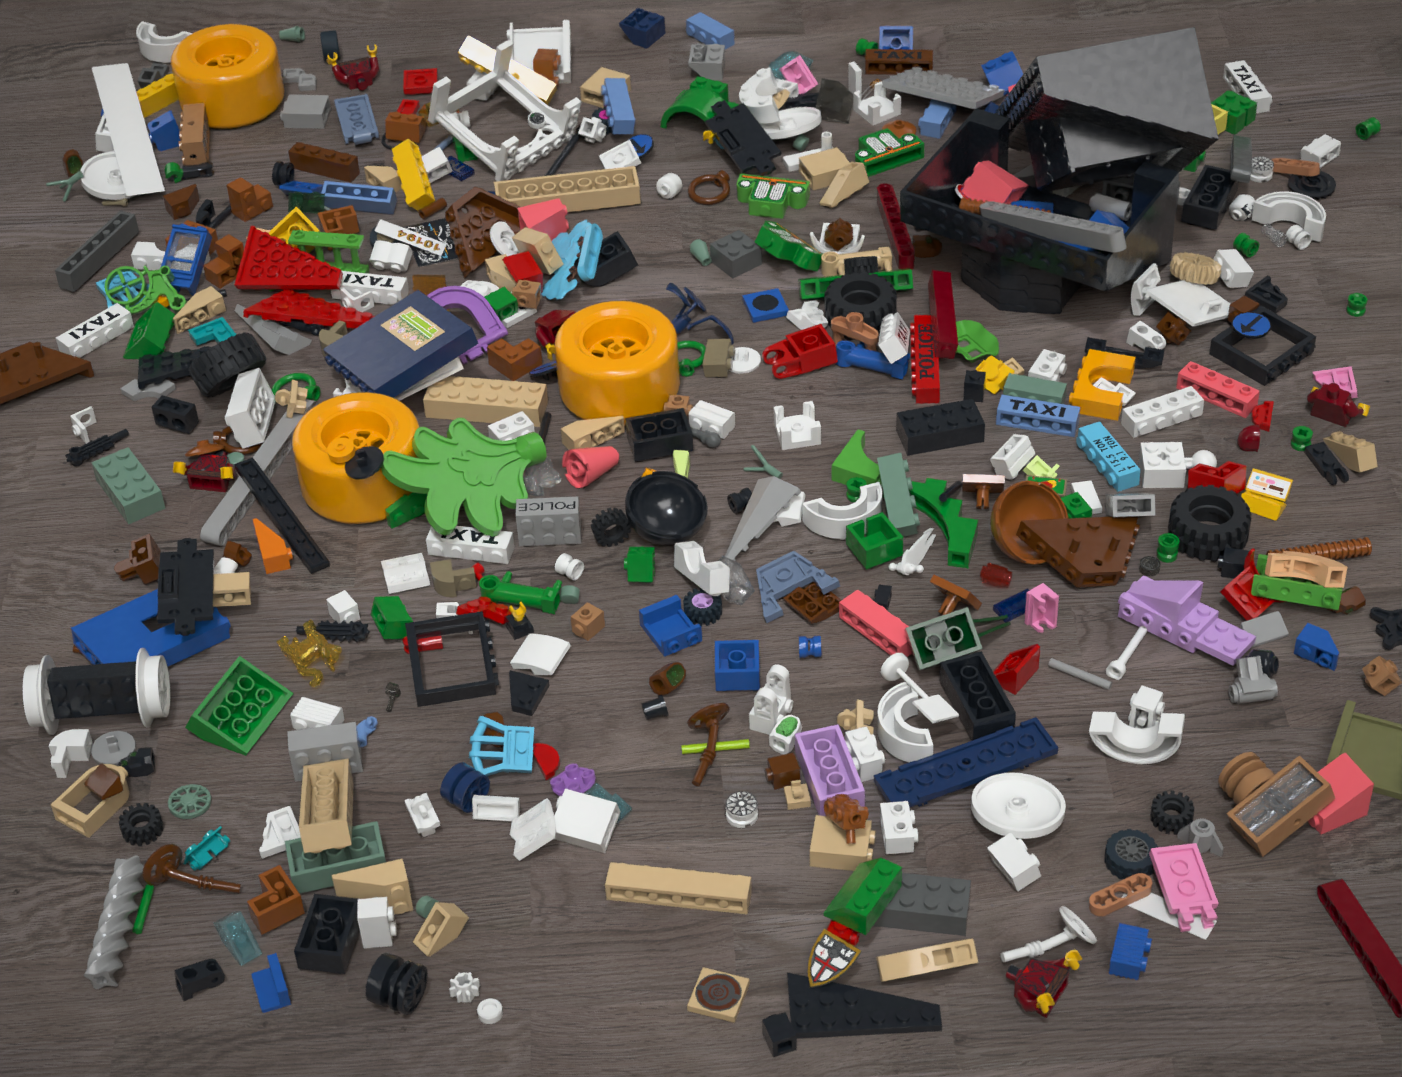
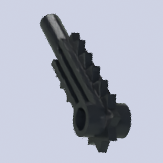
(78, 454)
(340, 631)

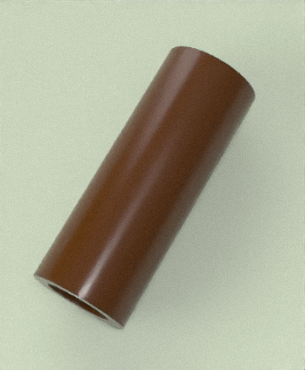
(432, 208)

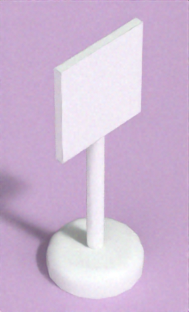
(933, 707)

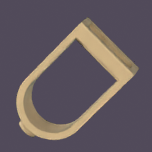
(88, 824)

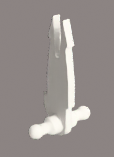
(913, 556)

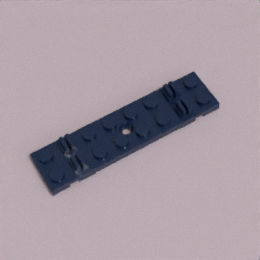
(985, 757)

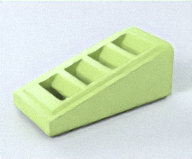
(681, 462)

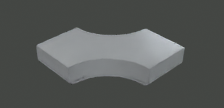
(133, 392)

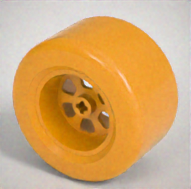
(231, 72)
(617, 360)
(366, 421)

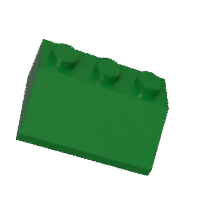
(150, 332)
(865, 895)

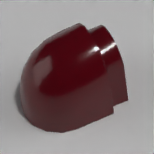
(1249, 438)

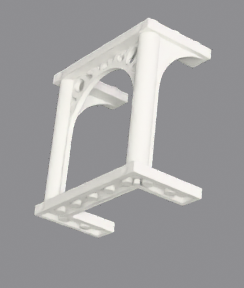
(504, 159)

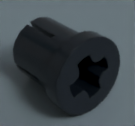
(655, 708)

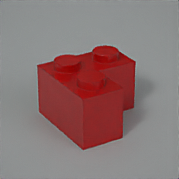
(1228, 475)

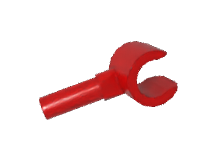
(479, 570)

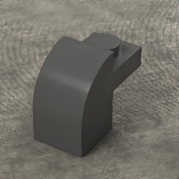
(153, 74)

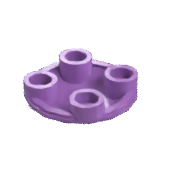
(574, 779)

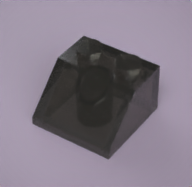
(834, 101)

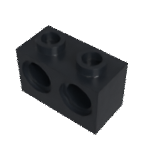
(175, 414)

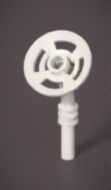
(1073, 929)

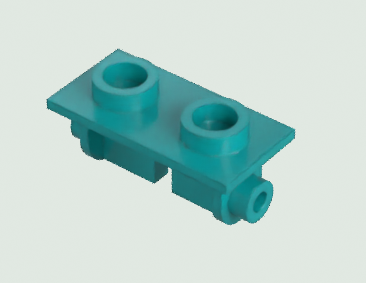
(199, 855)

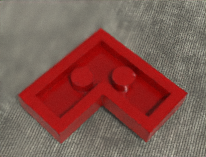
(490, 609)

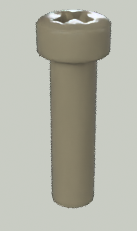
(124, 202)

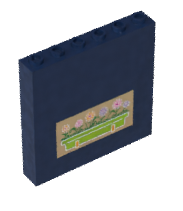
(400, 346)

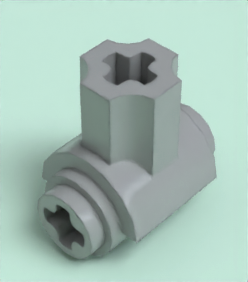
(1252, 683)

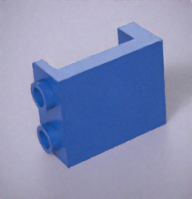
(669, 626)

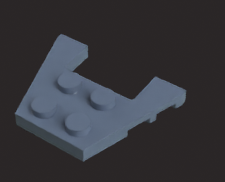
(784, 576)

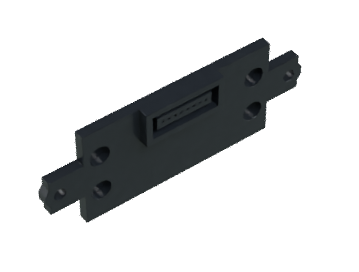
(743, 138)
(185, 586)

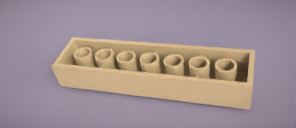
(575, 190)

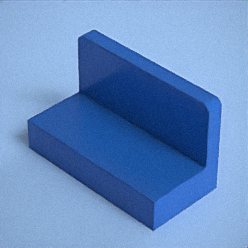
(271, 986)

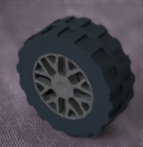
(1121, 849)

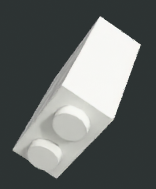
(585, 820)

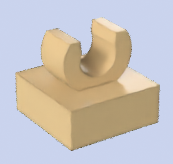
(797, 795)

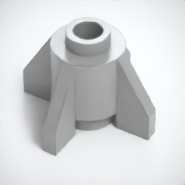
(1203, 834)

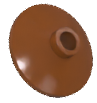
(900, 127)
(204, 447)

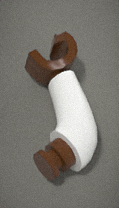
(233, 556)

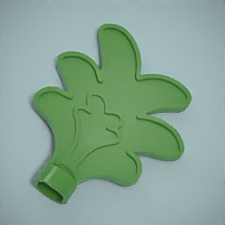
(465, 471)

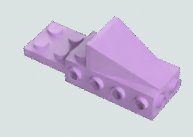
(1178, 616)

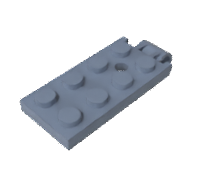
(356, 119)

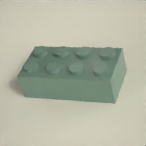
(128, 485)
(315, 870)

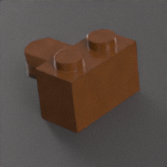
(142, 561)

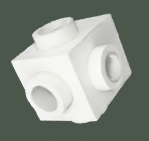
(592, 129)

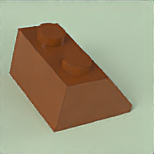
(405, 126)

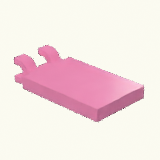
(1185, 884)

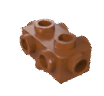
(846, 814)

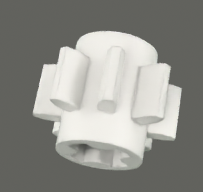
(464, 987)

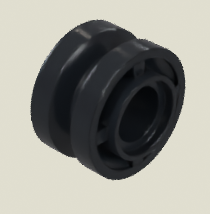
(282, 173)

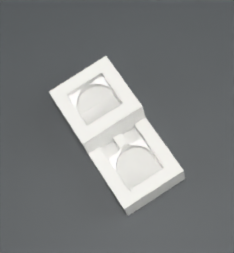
(1120, 388)

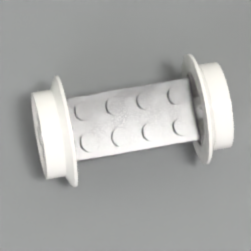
(96, 690)

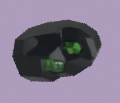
(139, 762)

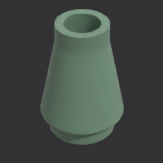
(292, 34)
(700, 251)

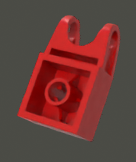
(802, 352)

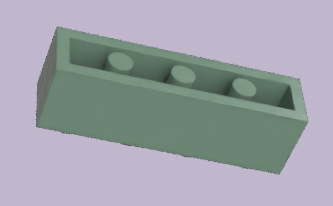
(897, 493)

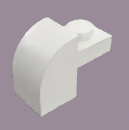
(68, 747)

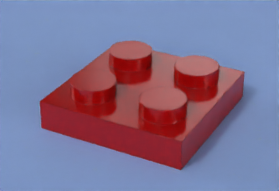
(419, 81)

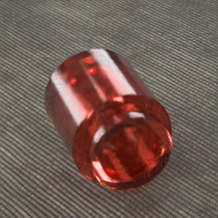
(996, 575)

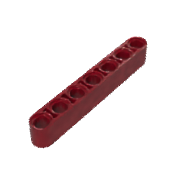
(896, 230)
(1364, 940)

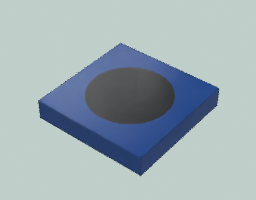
(765, 305)

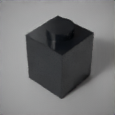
(974, 385)
(1232, 562)
(779, 1034)

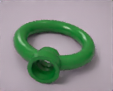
(689, 370)
(313, 391)

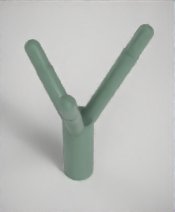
(69, 182)
(767, 467)

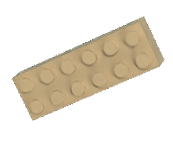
(485, 399)
(326, 806)

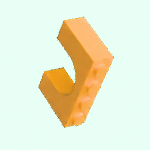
(1096, 401)

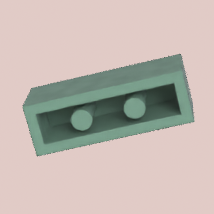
(1035, 388)

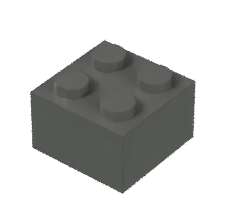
(735, 254)

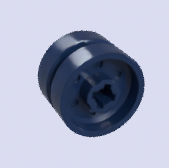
(462, 784)

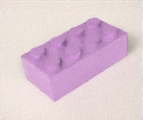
(827, 766)

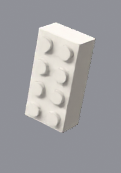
(250, 408)

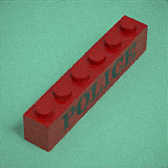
(925, 365)

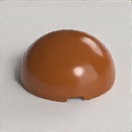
(1023, 502)

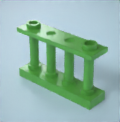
(333, 240)
(1293, 589)

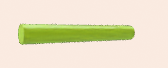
(720, 746)

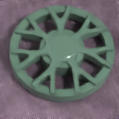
(189, 801)

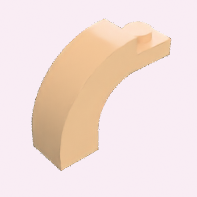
(1306, 566)

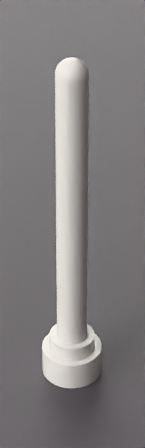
(1117, 668)

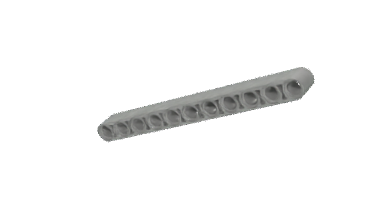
(1057, 226)
(239, 497)

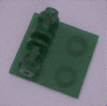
(306, 202)

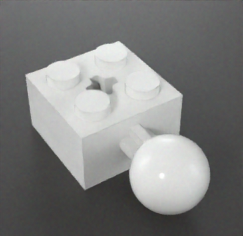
(1165, 466)

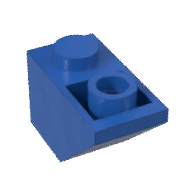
(1317, 646)

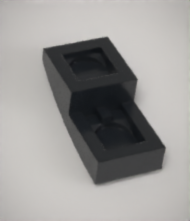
(205, 213)

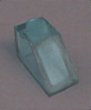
(237, 937)

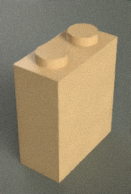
(592, 87)
(822, 167)
(540, 248)
(830, 846)

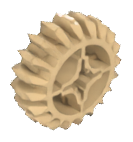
(1195, 268)

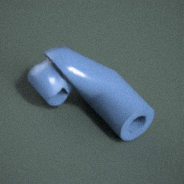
(365, 728)

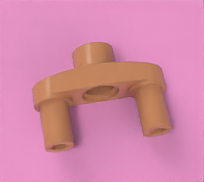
(854, 327)

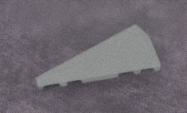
(275, 334)
(761, 511)

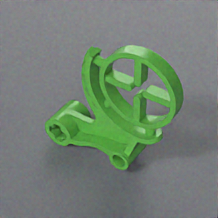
(159, 285)

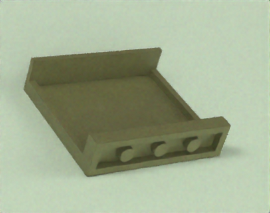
(1374, 748)

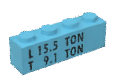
(1108, 456)

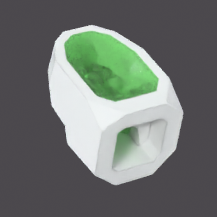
(783, 734)

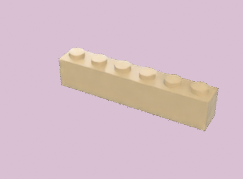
(678, 888)

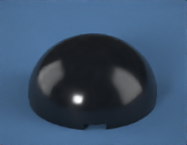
(665, 508)

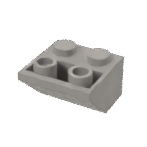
(708, 60)

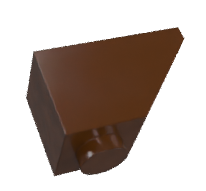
(181, 202)

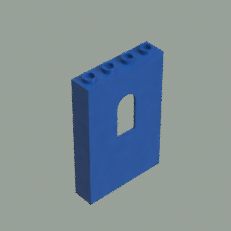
(120, 634)

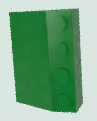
(239, 708)

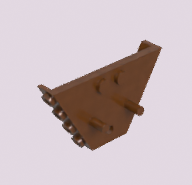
(472, 229)
(34, 367)
(1078, 543)

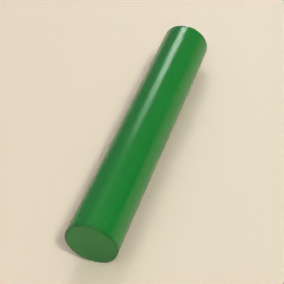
(143, 909)

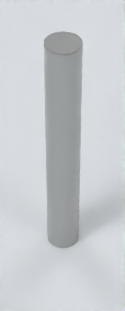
(1080, 674)

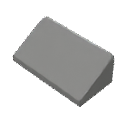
(1266, 628)

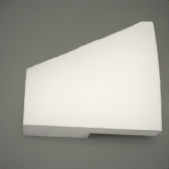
(807, 316)

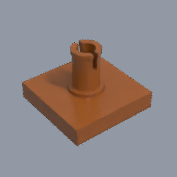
(983, 486)
(954, 595)

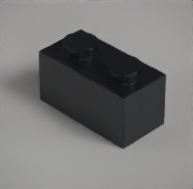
(883, 595)

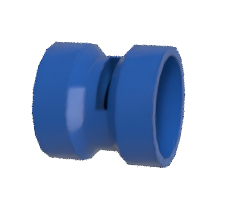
(815, 646)

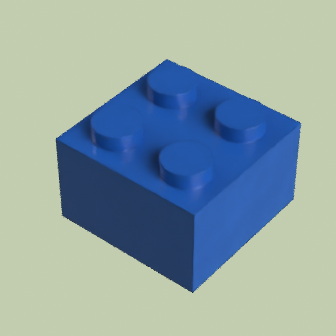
(737, 665)

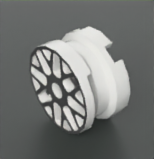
(1261, 170)
(734, 806)

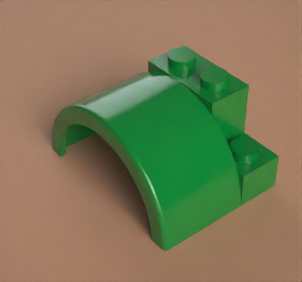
(698, 100)

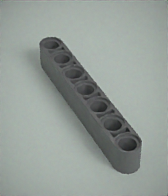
(1241, 159)

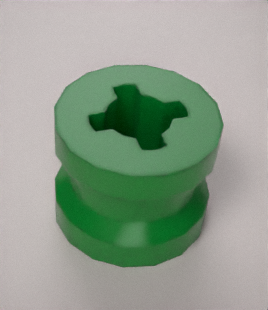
(1356, 304)
(1301, 437)
(853, 488)

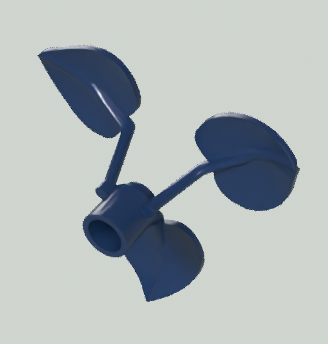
(682, 319)

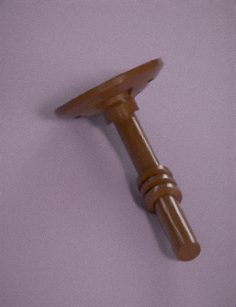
(710, 720)
(170, 870)

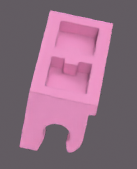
(798, 72)
(1041, 608)

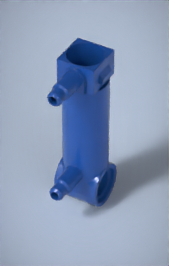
(850, 355)

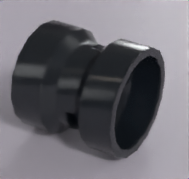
(739, 500)

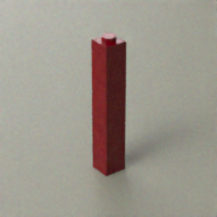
(942, 314)

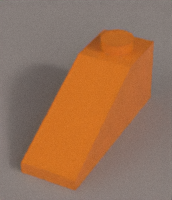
(272, 549)

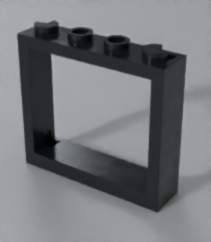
(1222, 349)
(447, 626)

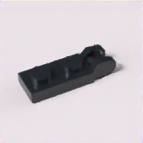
(1326, 463)

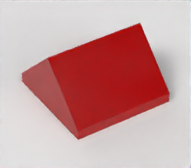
(523, 267)
(1018, 668)

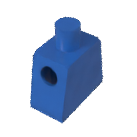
(164, 132)

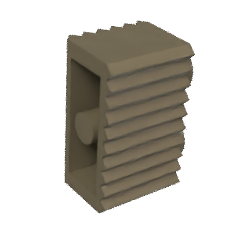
(718, 357)

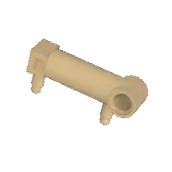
(833, 263)

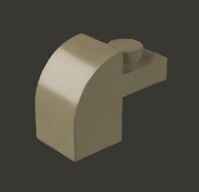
(328, 337)
(449, 581)

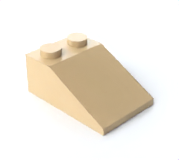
(378, 880)

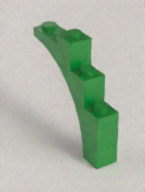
(958, 531)

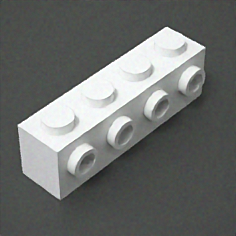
(1162, 411)

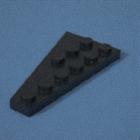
(168, 364)

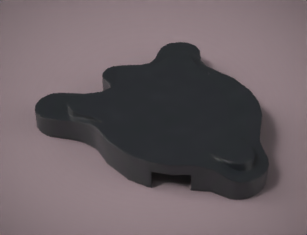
(1389, 626)

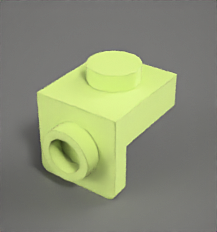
(1038, 467)

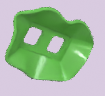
(978, 338)

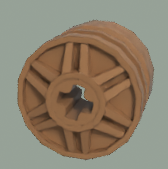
(1244, 776)

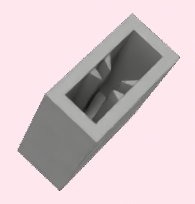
(306, 111)
(1130, 504)

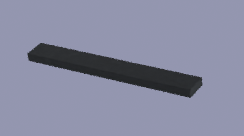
(282, 515)

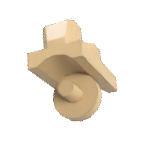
(293, 399)
(856, 718)

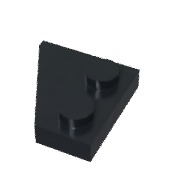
(1267, 295)
(526, 692)

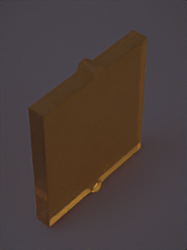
(428, 283)

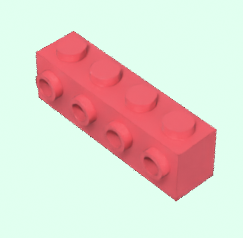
(1219, 389)
(875, 623)

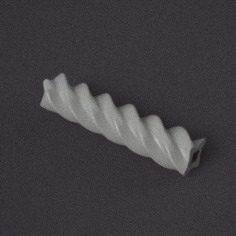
(114, 922)

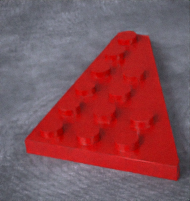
(276, 265)
(294, 305)

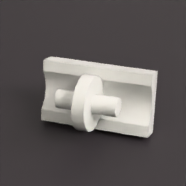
(422, 814)

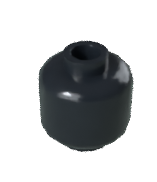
(1269, 661)

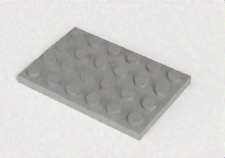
(943, 88)

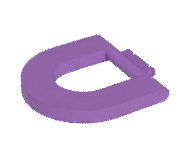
(479, 309)

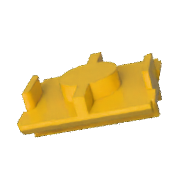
(996, 373)

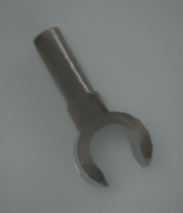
(394, 692)

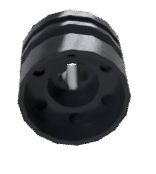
(396, 983)

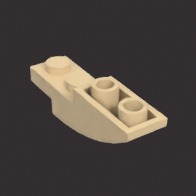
(927, 959)

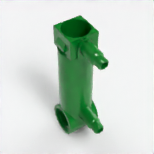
(513, 593)

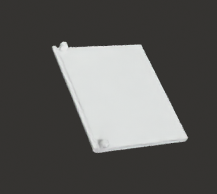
(1190, 302)

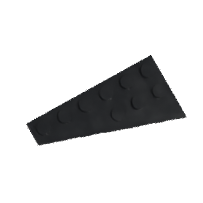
(855, 1011)

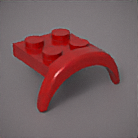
(1239, 591)

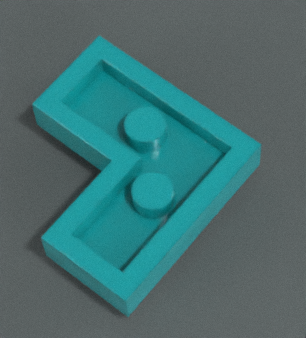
(216, 329)

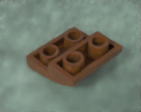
(812, 603)

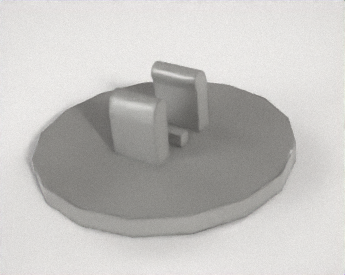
(112, 747)

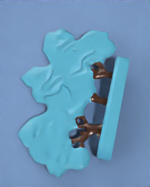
(569, 252)

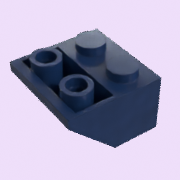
(643, 27)

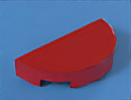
(1262, 415)
(546, 759)

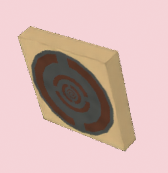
(718, 994)

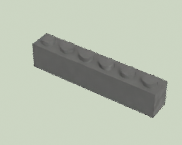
(97, 251)

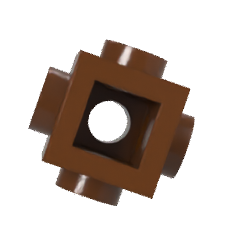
(838, 234)
(1173, 329)

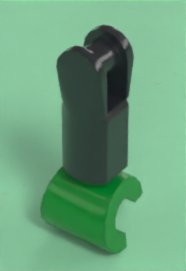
(188, 171)

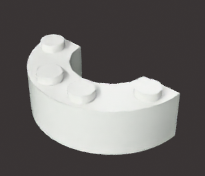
(157, 47)
(758, 96)
(1293, 208)
(832, 520)
(896, 735)
(1137, 744)

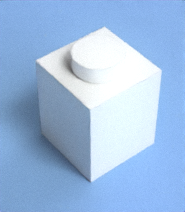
(343, 608)

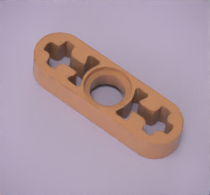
(1296, 167)
(1115, 903)

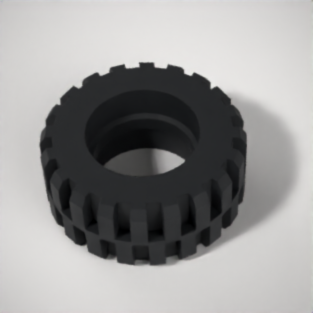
(861, 294)
(220, 365)
(1210, 505)

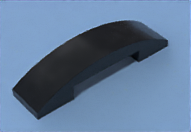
(1150, 358)

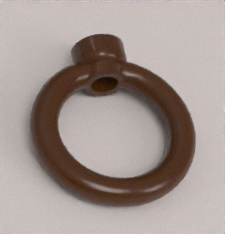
(719, 179)
(220, 437)

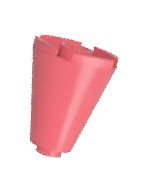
(588, 464)

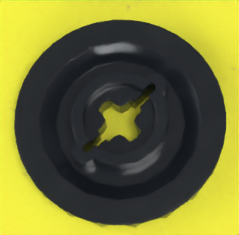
(1313, 186)

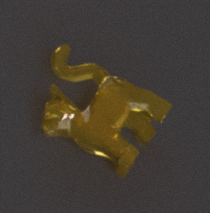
(309, 650)

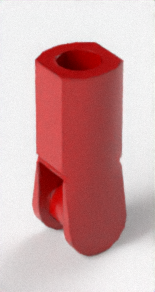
(425, 644)

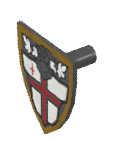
(830, 959)

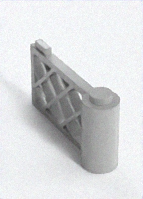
(1108, 204)

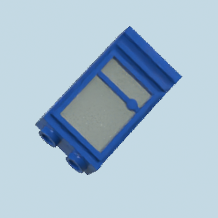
(187, 255)

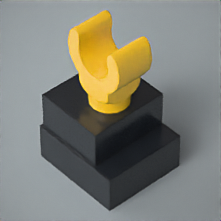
(518, 623)

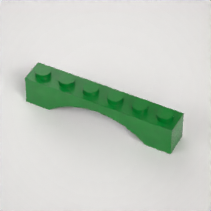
(816, 286)

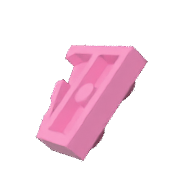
(1341, 376)

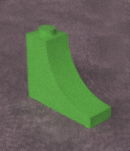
(854, 463)

